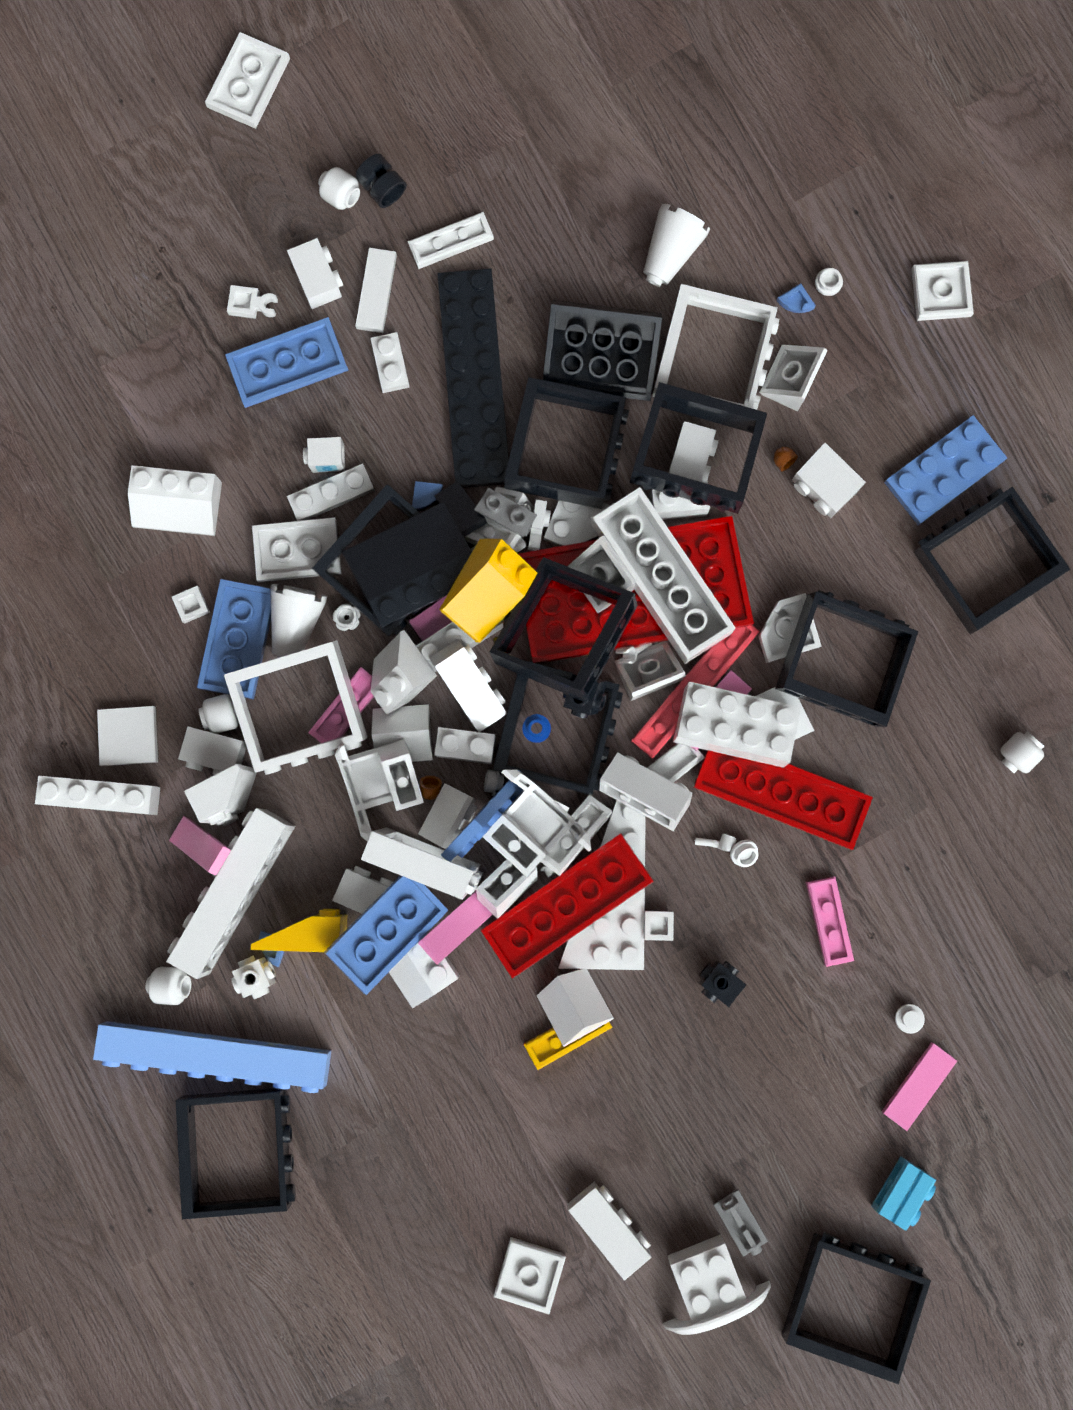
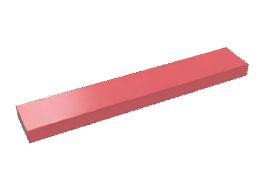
(706, 672)

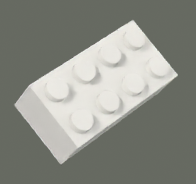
(737, 724)

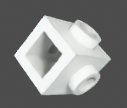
(261, 970)

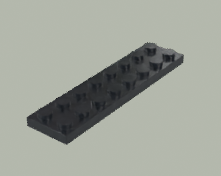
(473, 377)

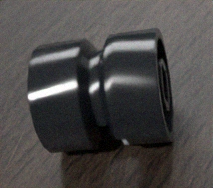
(377, 177)

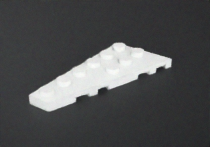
(617, 937)

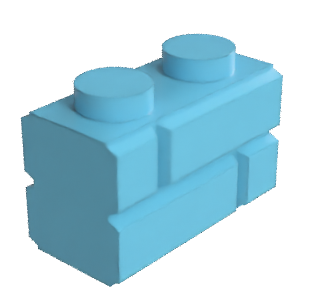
(904, 1194)

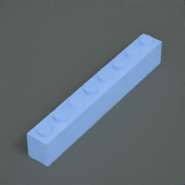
(212, 1055)

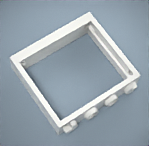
(728, 305)
(300, 756)
(421, 862)

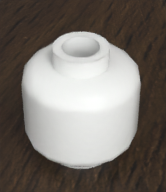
(339, 188)
(218, 714)
(1022, 752)
(168, 986)

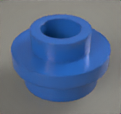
(540, 737)

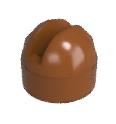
(784, 458)
(430, 787)

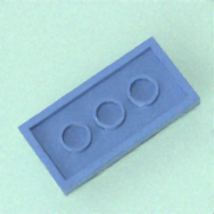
(286, 362)
(945, 470)
(236, 635)
(482, 821)
(385, 932)

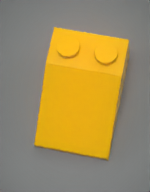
(487, 588)
(308, 935)

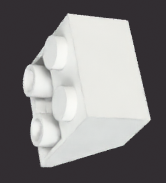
(448, 816)

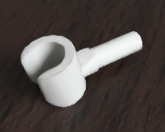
(630, 653)
(726, 842)

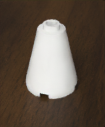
(672, 244)
(293, 618)

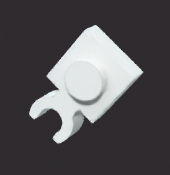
(247, 301)
(541, 520)

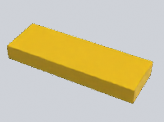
(548, 1047)

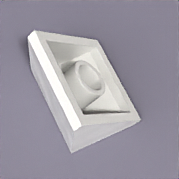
(792, 374)
(603, 563)
(653, 670)
(405, 723)
(574, 1005)

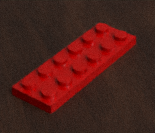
(787, 796)
(567, 905)

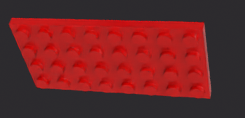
(568, 624)

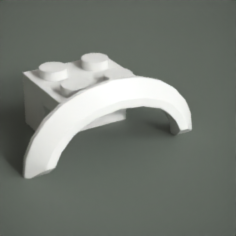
(378, 778)
(532, 826)
(710, 1288)

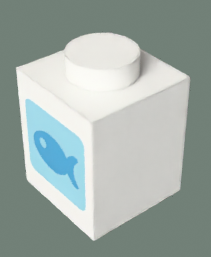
(325, 454)

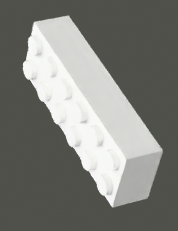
(664, 576)
(230, 893)

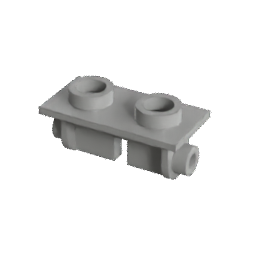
(506, 512)
(741, 1223)

